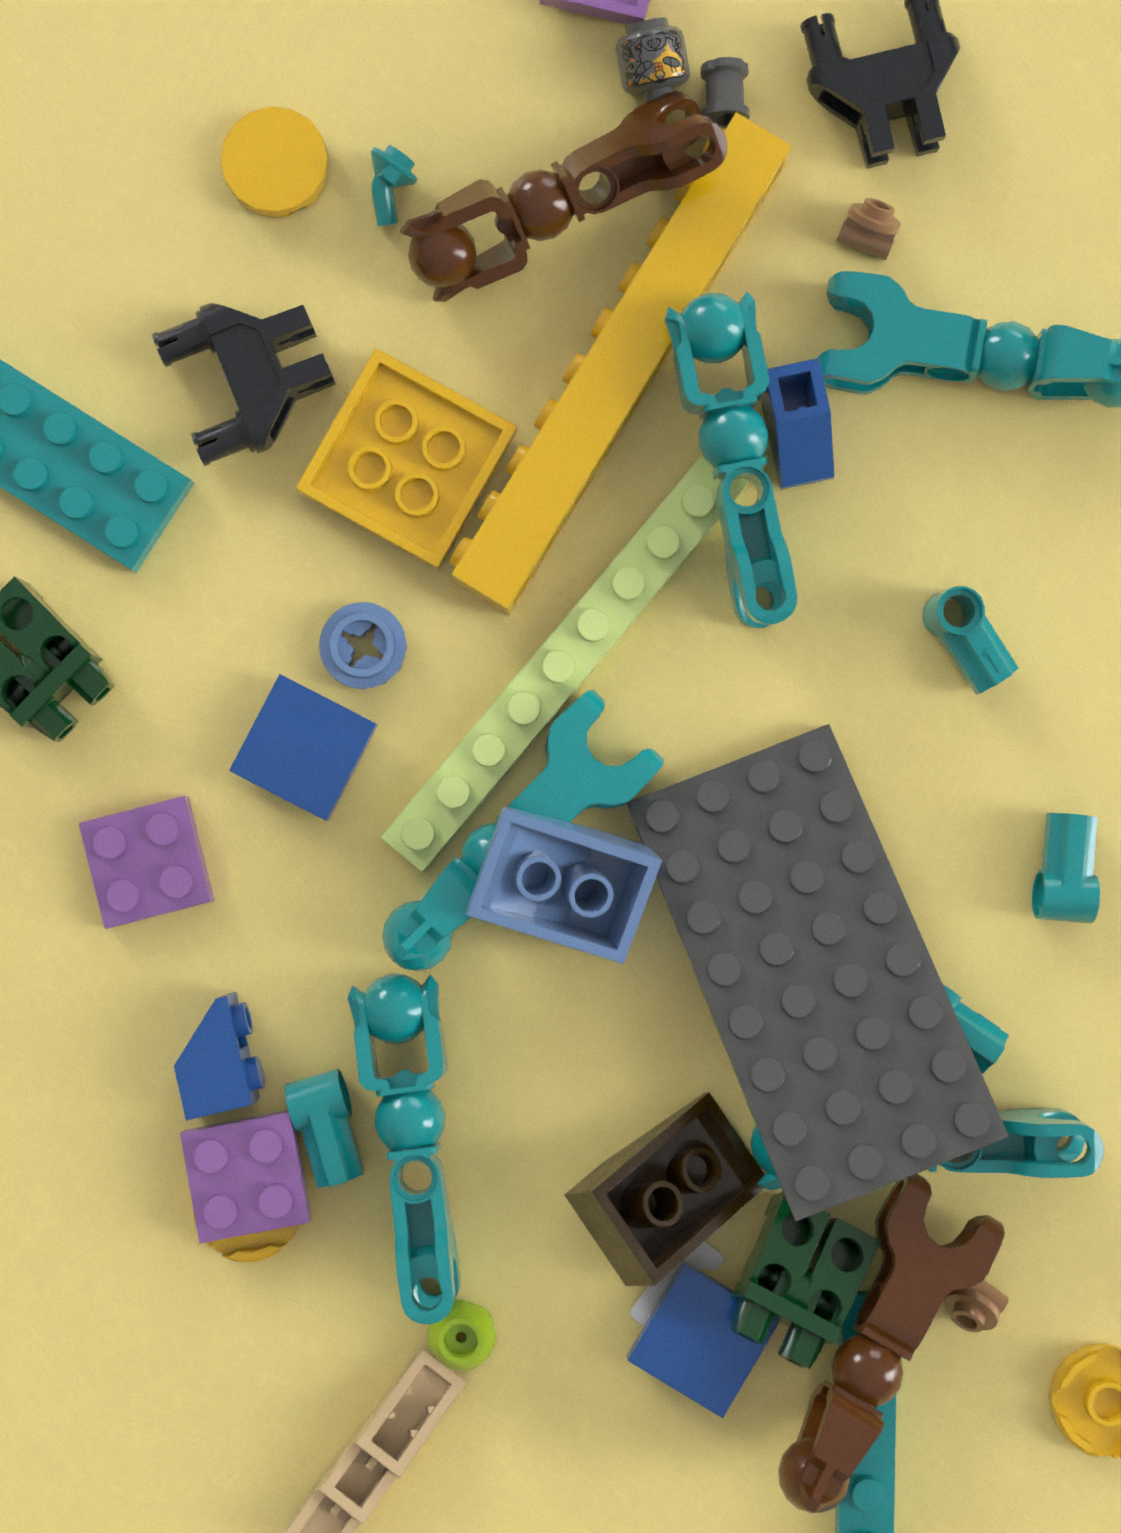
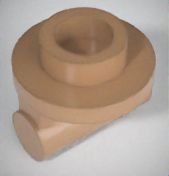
(870, 227)
(976, 1307)

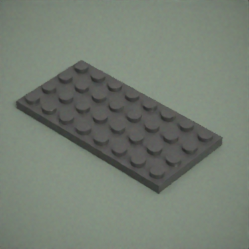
(815, 973)

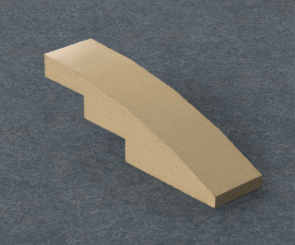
(380, 1449)

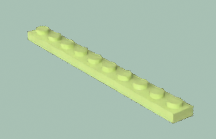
(559, 666)

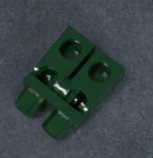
(50, 663)
(803, 1278)

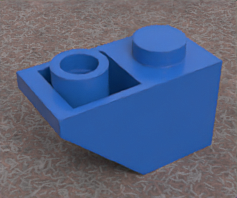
(799, 424)
(216, 1065)

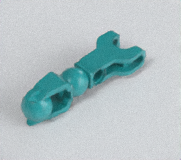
(957, 348)
(734, 443)
(421, 931)
(410, 1125)
(1026, 1152)

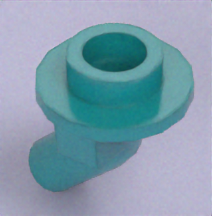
(391, 171)

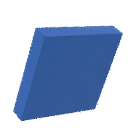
(303, 747)
(692, 1341)

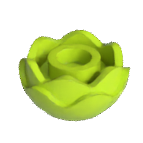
(475, 1349)

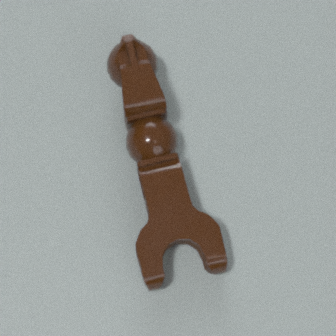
(631, 160)
(890, 1325)

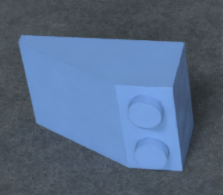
(564, 883)

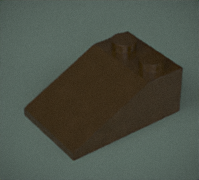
(667, 1192)

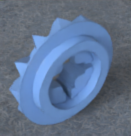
(358, 620)

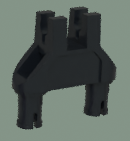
(885, 84)
(253, 370)

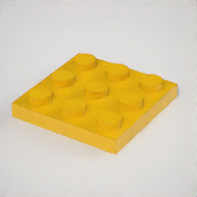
(407, 459)

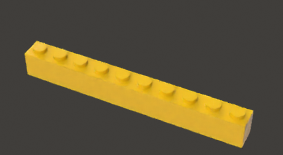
(617, 369)

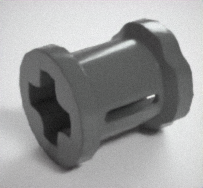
(724, 89)

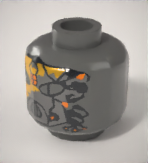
(652, 58)

